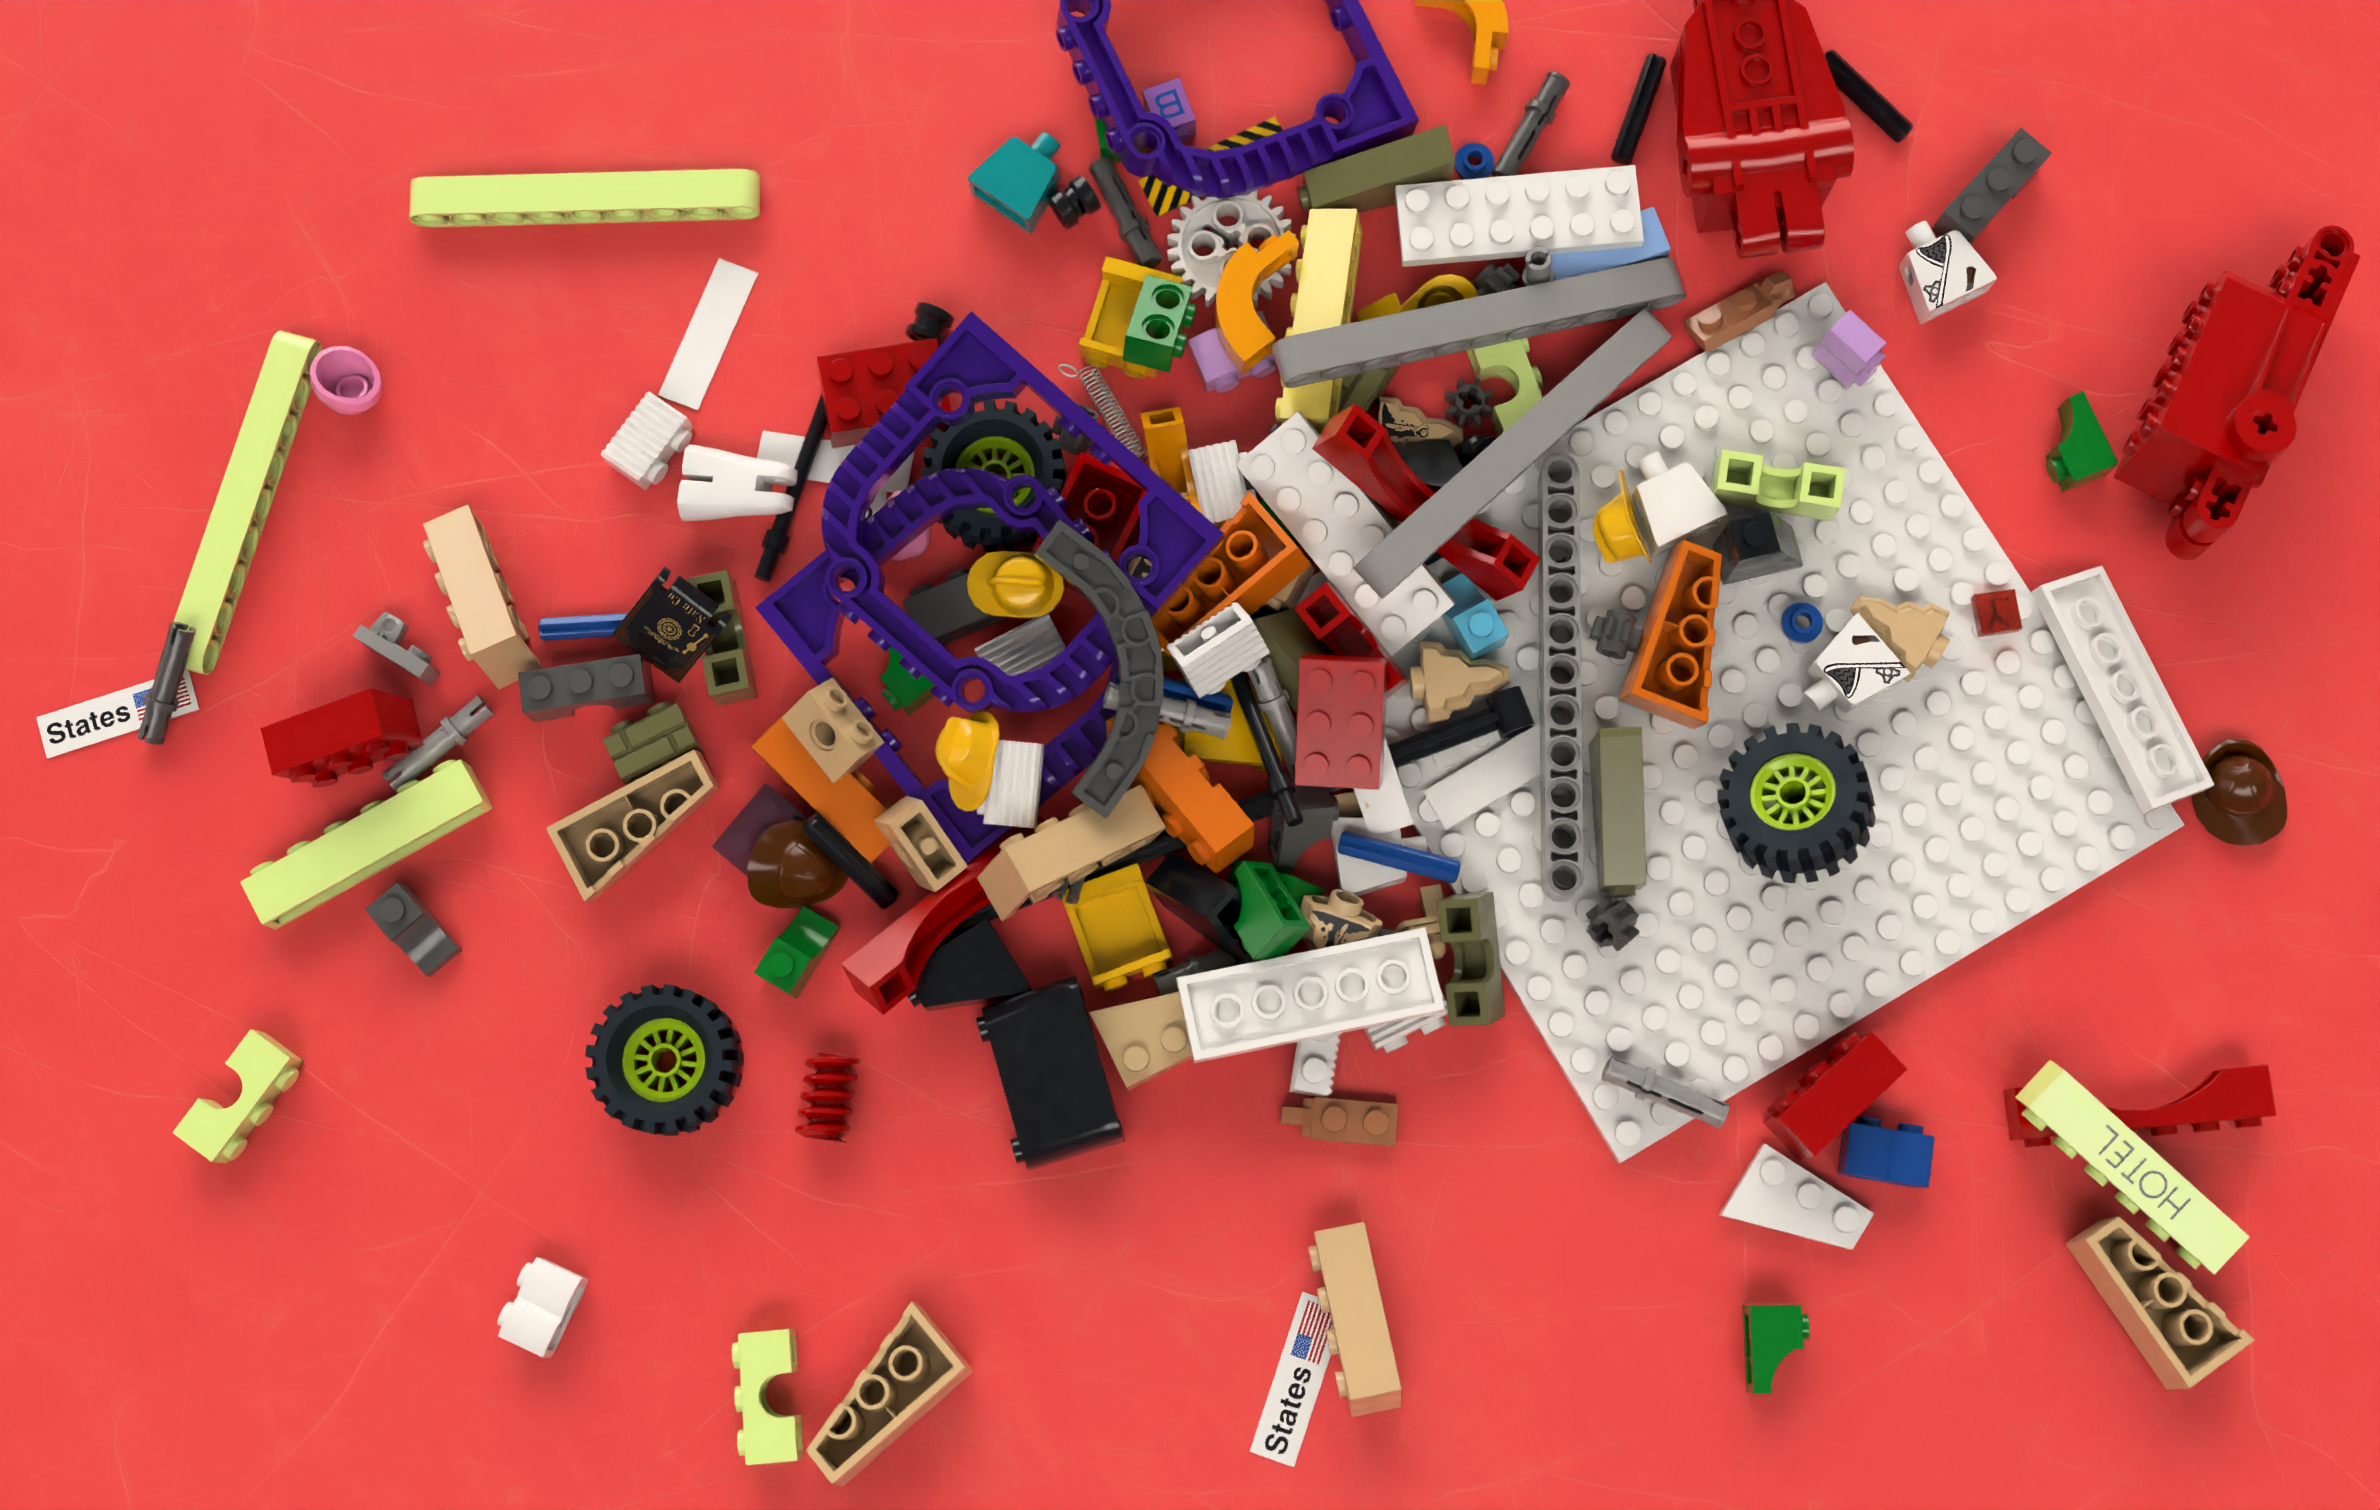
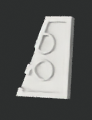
(1794, 1201)

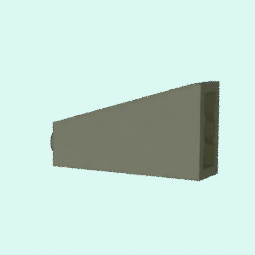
(1370, 177)
(1288, 641)
(1618, 809)

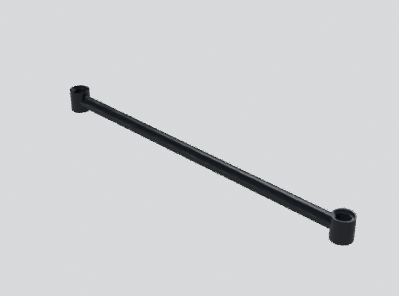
(1505, 713)

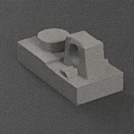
(386, 638)

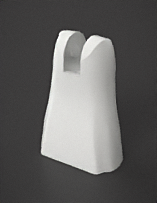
(731, 485)

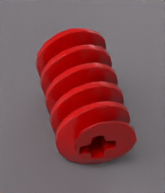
(826, 1097)

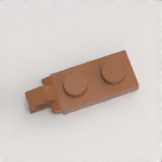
(1740, 312)
(1344, 1121)

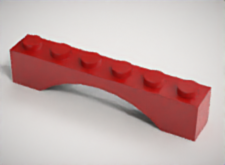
(1368, 458)
(893, 960)
(2223, 1095)

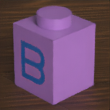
(1172, 104)

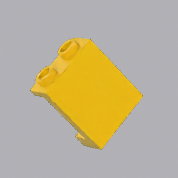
(1112, 314)
(1236, 747)
(1118, 929)

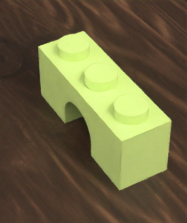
(1511, 364)
(1804, 491)
(264, 1071)
(765, 1434)

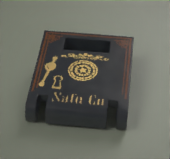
(671, 625)

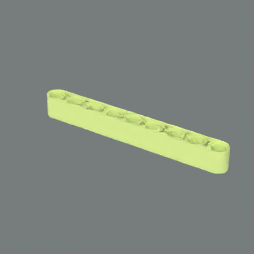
(585, 198)
(246, 496)

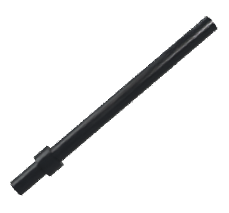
(775, 540)
(1279, 782)

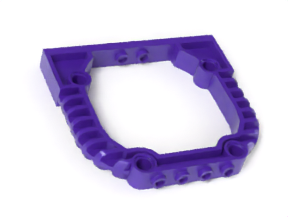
(1368, 112)
(982, 369)
(811, 626)

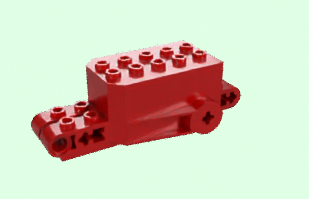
(1758, 124)
(2233, 388)

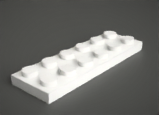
(1517, 213)
(1337, 529)
(2122, 689)
(1309, 995)

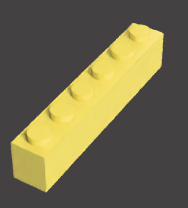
(1323, 301)

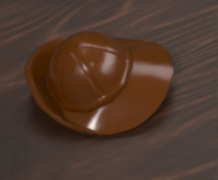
(2247, 795)
(791, 869)

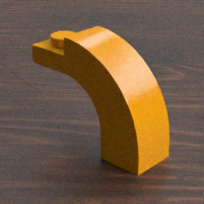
(1488, 27)
(1237, 323)
(1169, 450)

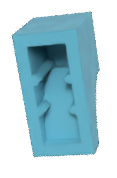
(1473, 619)

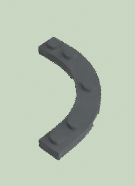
(1137, 660)

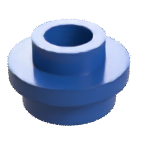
(1469, 171)
(1793, 631)

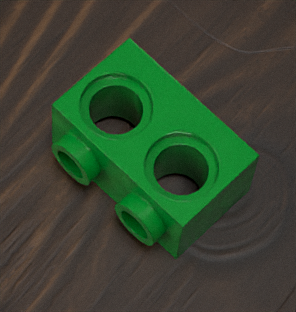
(1158, 324)

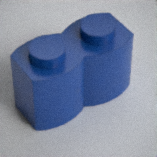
(1886, 1154)

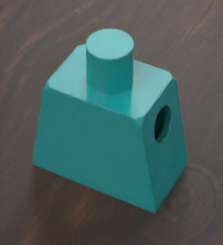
(1018, 179)

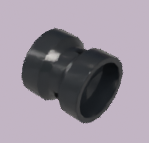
(1073, 202)

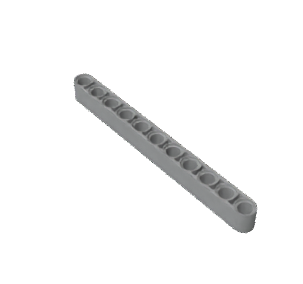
(1477, 322)
(1511, 454)
(1566, 656)

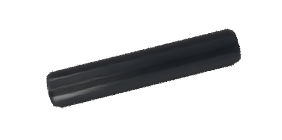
(1868, 98)
(1638, 109)
(850, 861)

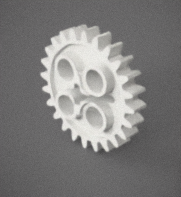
(1254, 222)

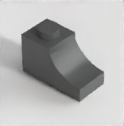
(1288, 843)
(413, 928)

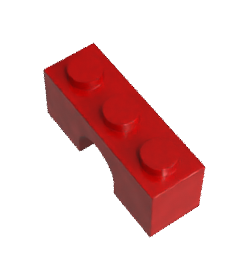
(1344, 631)

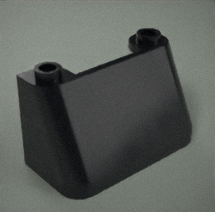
(1051, 1073)

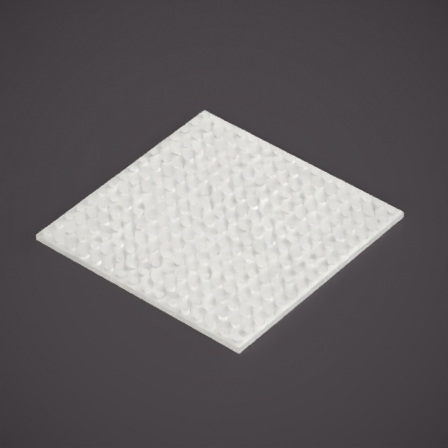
(1977, 768)

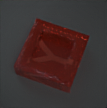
(1996, 613)

